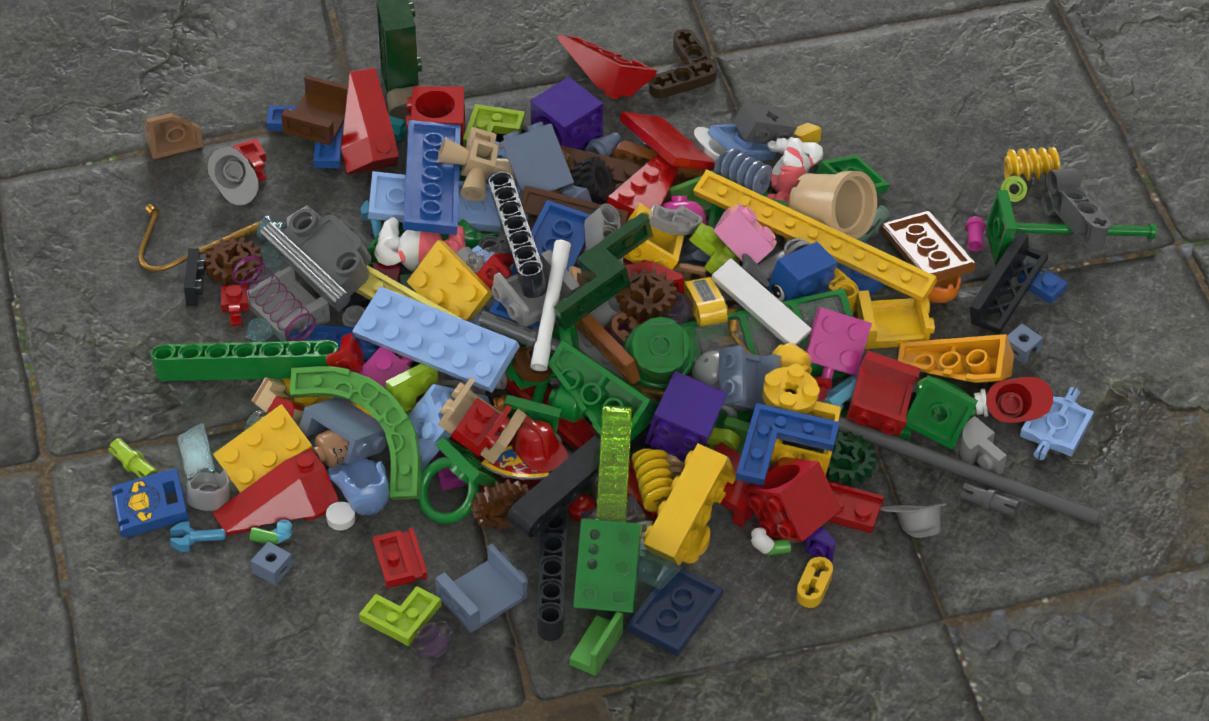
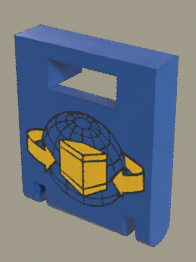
(143, 503)

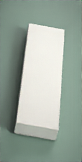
(760, 303)

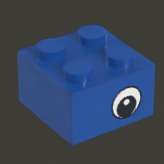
(802, 273)

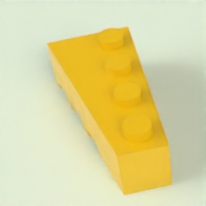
(689, 504)

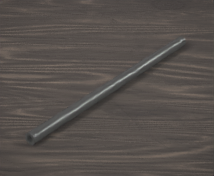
(970, 471)

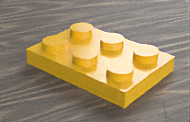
(450, 283)
(262, 448)

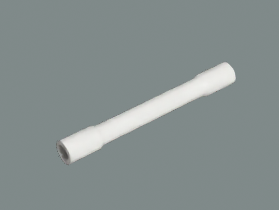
(543, 344)

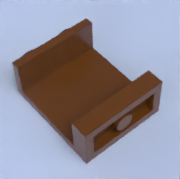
(318, 113)

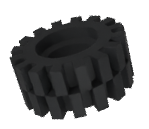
(595, 177)

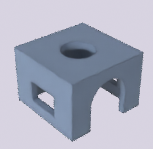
(1024, 348)
(271, 570)

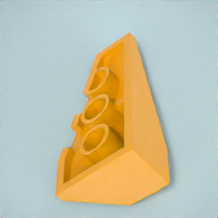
(962, 358)

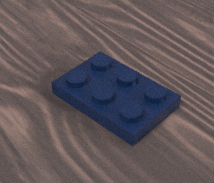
(675, 612)

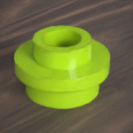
(1021, 185)

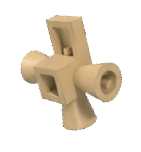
(478, 161)

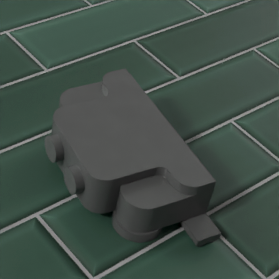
(323, 254)

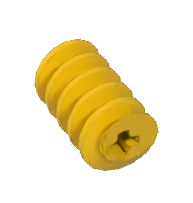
(1031, 162)
(653, 477)

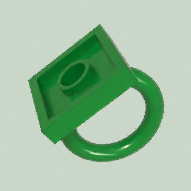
(940, 410)
(465, 467)

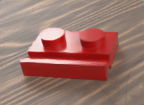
(858, 507)
(399, 558)

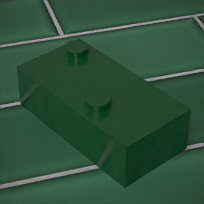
(398, 44)

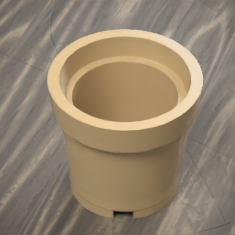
(837, 200)

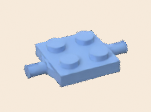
(1060, 428)

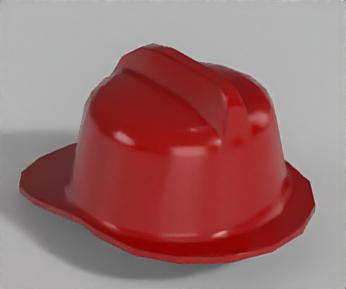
(1019, 399)
(539, 446)

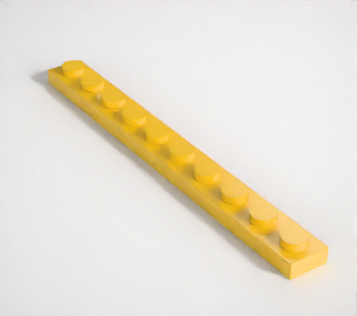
(840, 246)

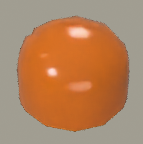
(945, 290)

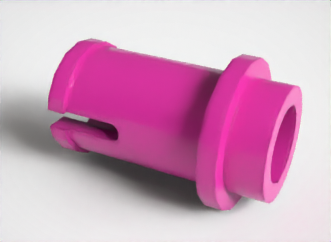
(975, 227)

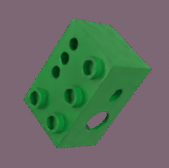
(607, 566)

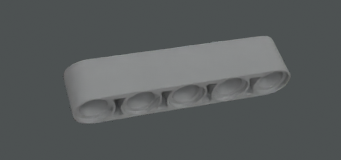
(597, 227)

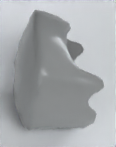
(208, 491)

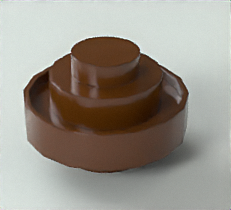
(522, 362)

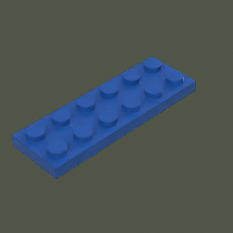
(430, 186)
(553, 224)

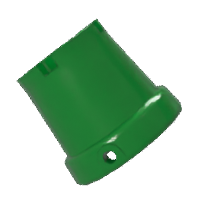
(659, 351)

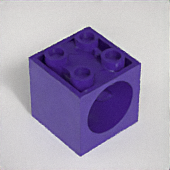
(571, 111)
(685, 416)

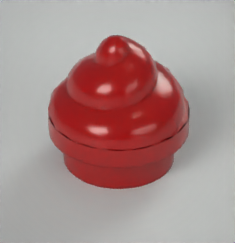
(581, 505)

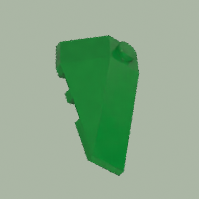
(598, 386)

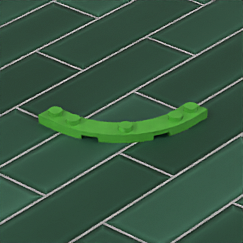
(384, 407)

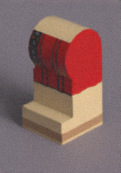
(271, 395)

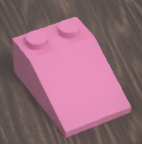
(744, 234)

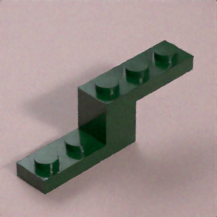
(603, 271)

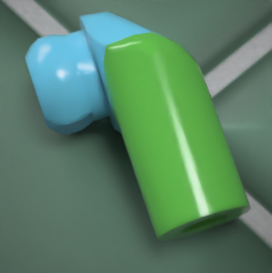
(275, 536)

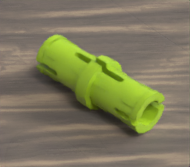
(131, 460)

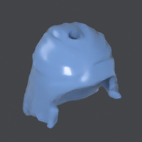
(362, 485)

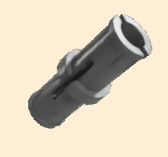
(990, 500)

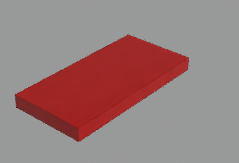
(667, 141)

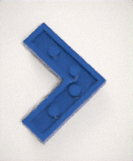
(324, 155)
(776, 423)

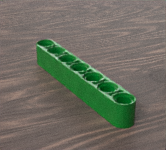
(238, 359)

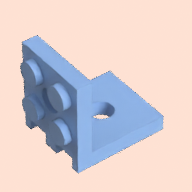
(426, 417)

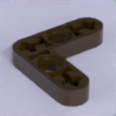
(698, 71)

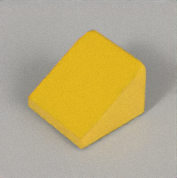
(808, 133)

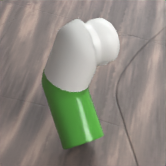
(767, 545)

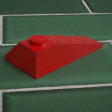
(607, 68)
(367, 130)
(288, 492)

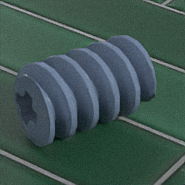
(744, 170)

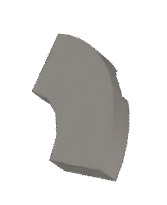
(676, 221)

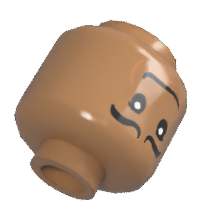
(330, 448)

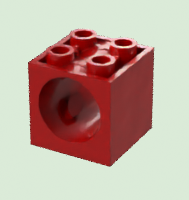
(438, 105)
(793, 499)

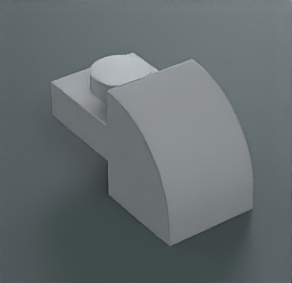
(979, 447)

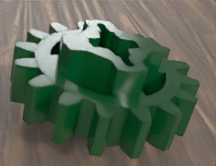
(846, 460)

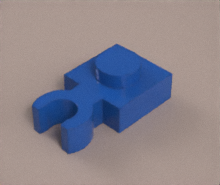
(1046, 285)

